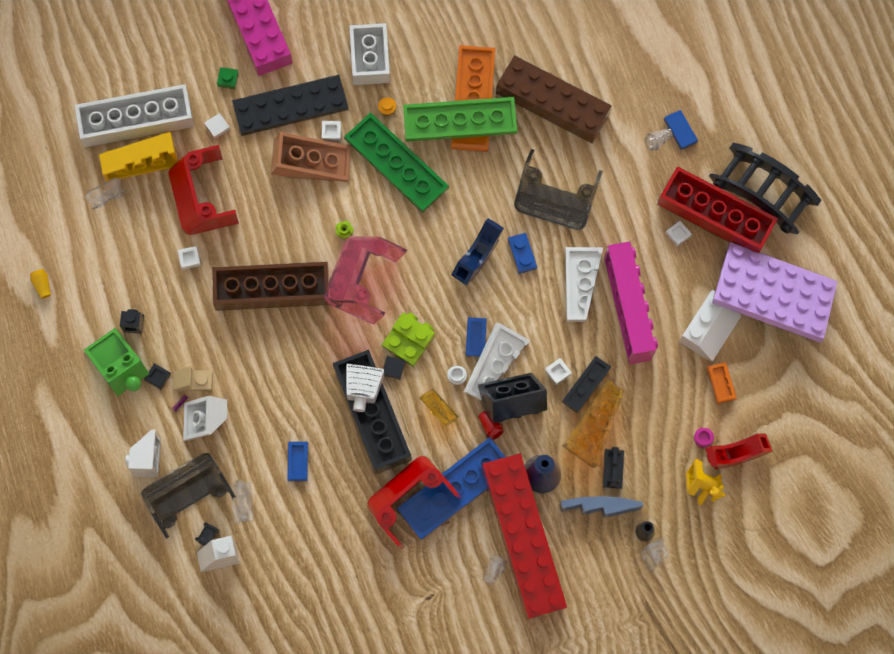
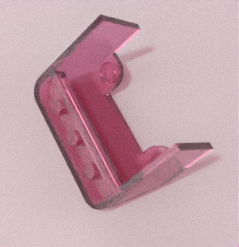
(344, 285)

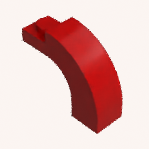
(738, 452)

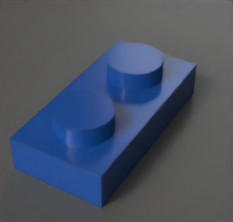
(522, 253)

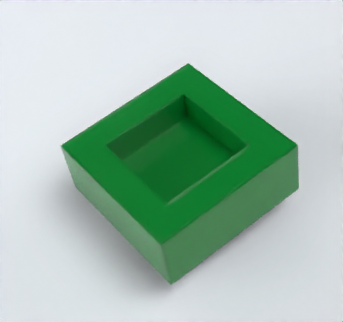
(227, 78)

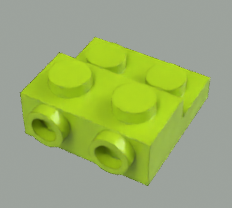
(409, 338)

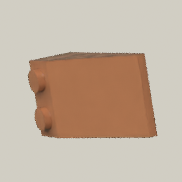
(310, 158)

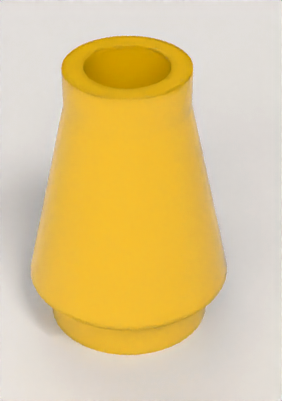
(41, 283)

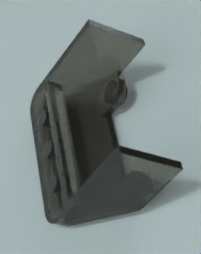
(553, 203)
(184, 488)

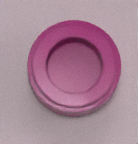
(703, 437)

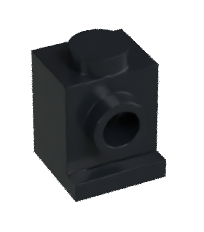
(132, 321)

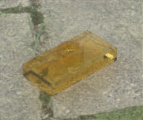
(439, 407)

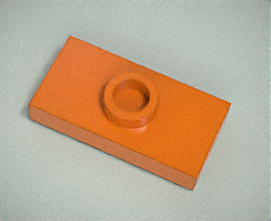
(721, 383)

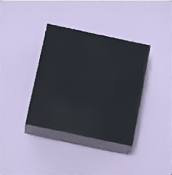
(394, 367)
(158, 376)

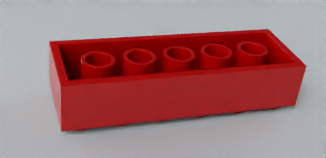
(716, 210)

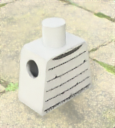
(363, 385)

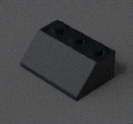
(513, 397)

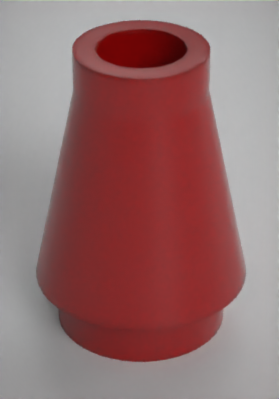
(491, 429)

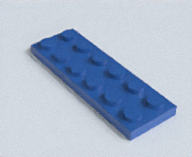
(436, 505)

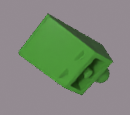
(117, 362)

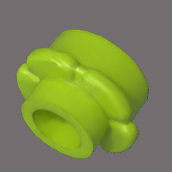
(344, 234)

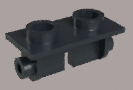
(613, 468)

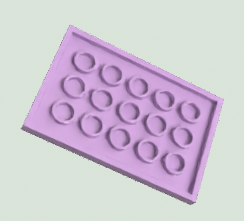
(775, 292)

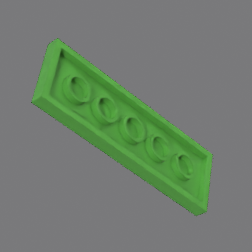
(459, 119)

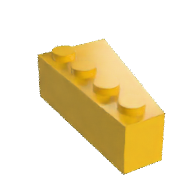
(139, 158)

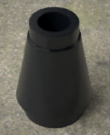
(642, 534)

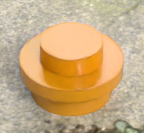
(387, 106)

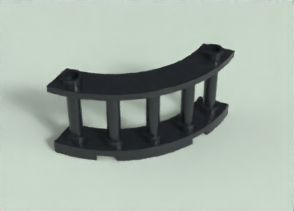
(776, 170)

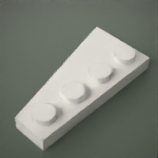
(581, 274)
(495, 358)

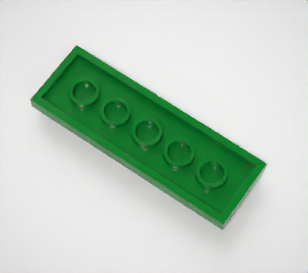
(396, 162)

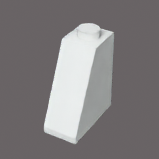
(218, 554)

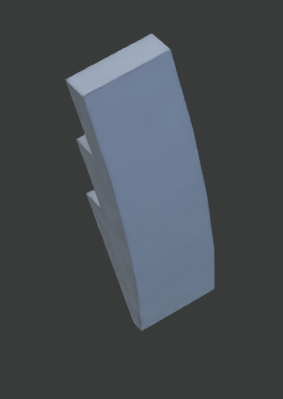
(607, 505)

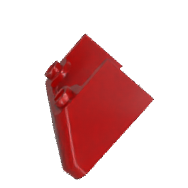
(196, 217)
(381, 502)

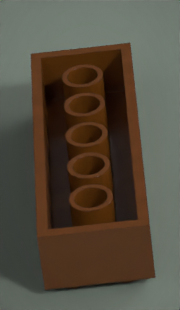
(553, 99)
(270, 286)

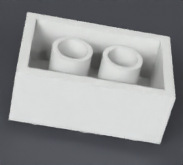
(369, 54)

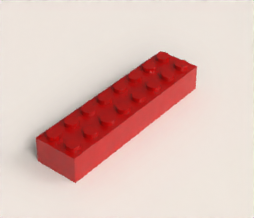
(523, 536)

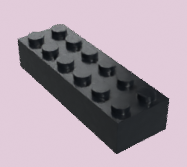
(378, 423)

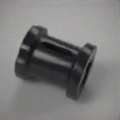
(207, 534)

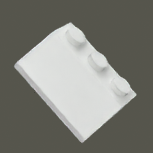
(709, 329)

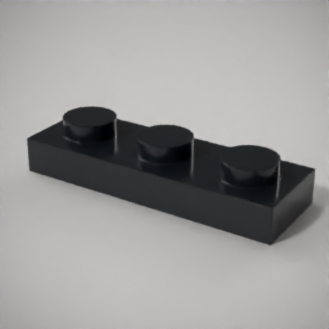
(586, 384)

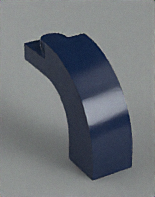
(479, 252)

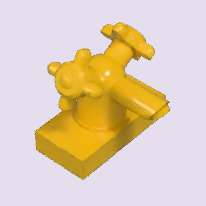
(698, 479)

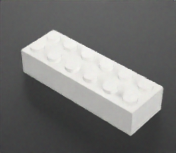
(134, 115)

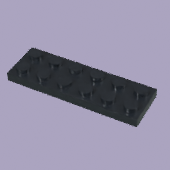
(290, 105)

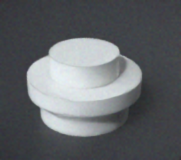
(457, 375)

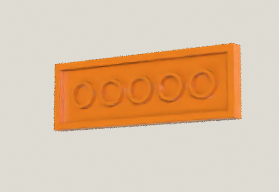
(474, 82)

